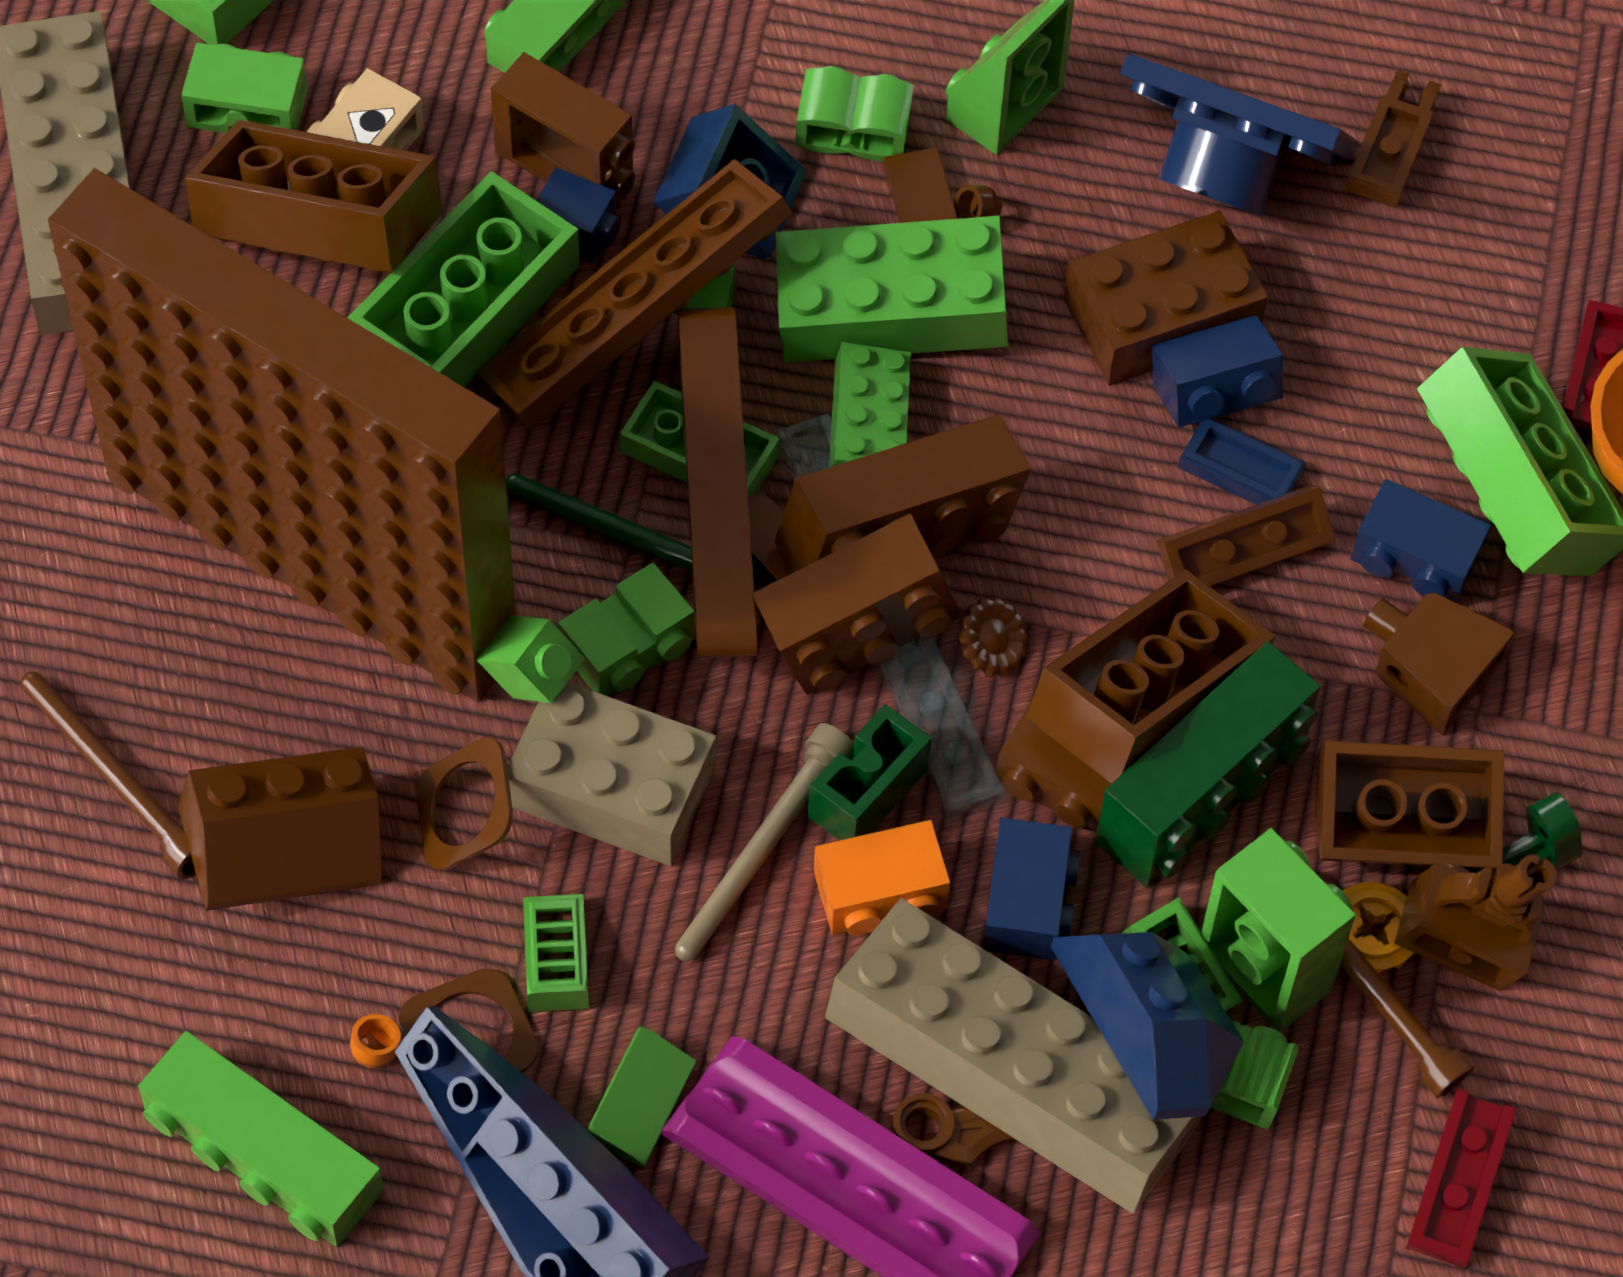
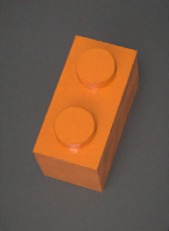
(871, 872)

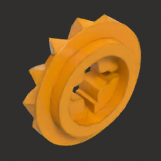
(1378, 904)

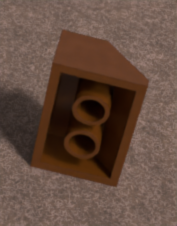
(1409, 804)
(282, 827)

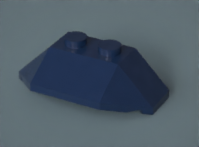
(1154, 1018)

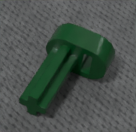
(1552, 834)

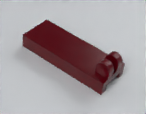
(1597, 344)
(1460, 1179)

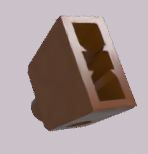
(1437, 655)

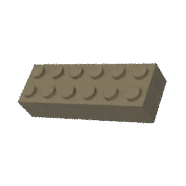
(58, 130)
(1004, 1052)

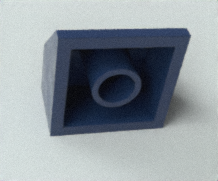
(715, 141)

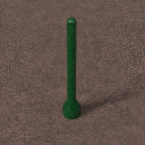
(603, 522)

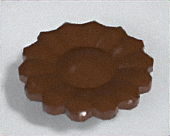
(993, 637)

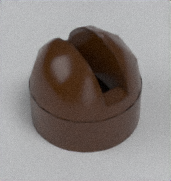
(977, 202)

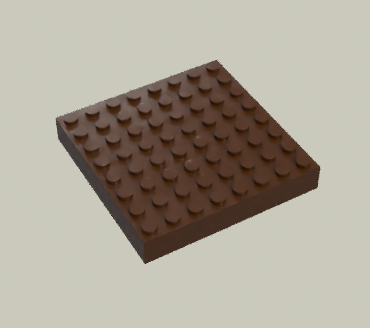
(289, 433)

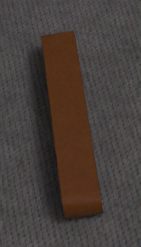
(717, 483)

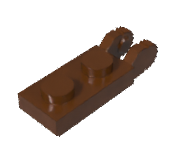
(1392, 143)

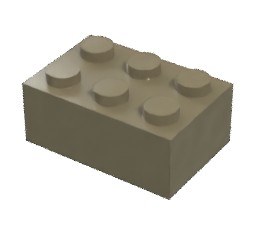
(612, 772)

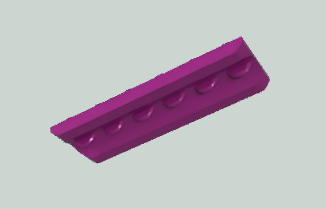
(844, 1173)

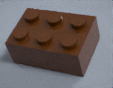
(1160, 291)
(857, 605)

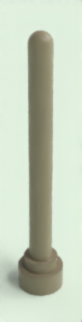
(821, 749)

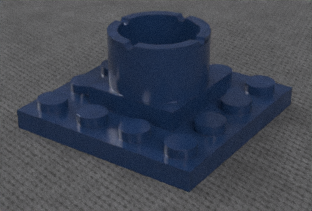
(1227, 140)

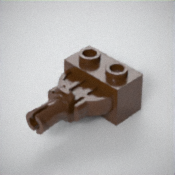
(1477, 921)

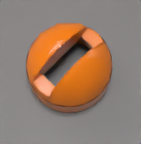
(380, 1034)

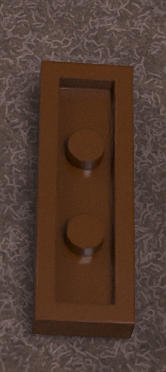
(1249, 537)

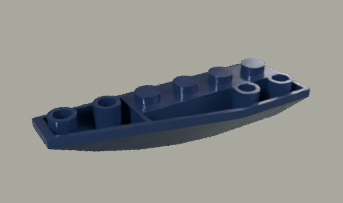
(536, 1169)

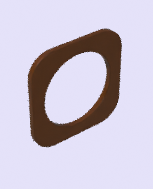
(436, 851)
(492, 985)

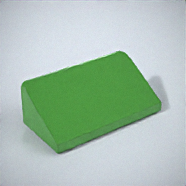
(641, 1097)

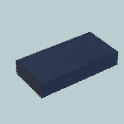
(1240, 463)

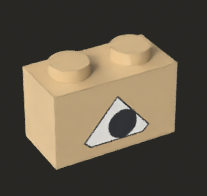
(374, 114)

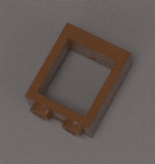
(555, 122)

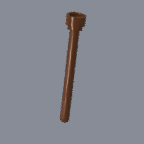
(173, 837)
(1439, 1064)

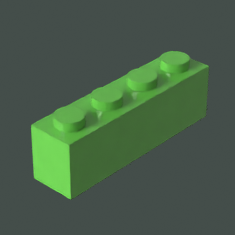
(545, 30)
(260, 1140)

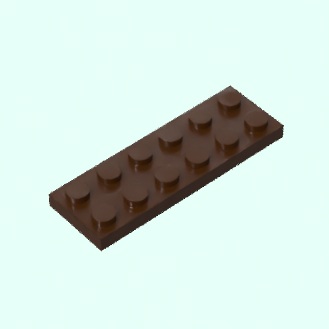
(633, 293)

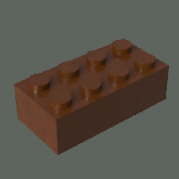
(314, 195)
(952, 483)
(1143, 673)

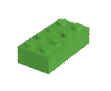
(868, 401)
(657, 438)

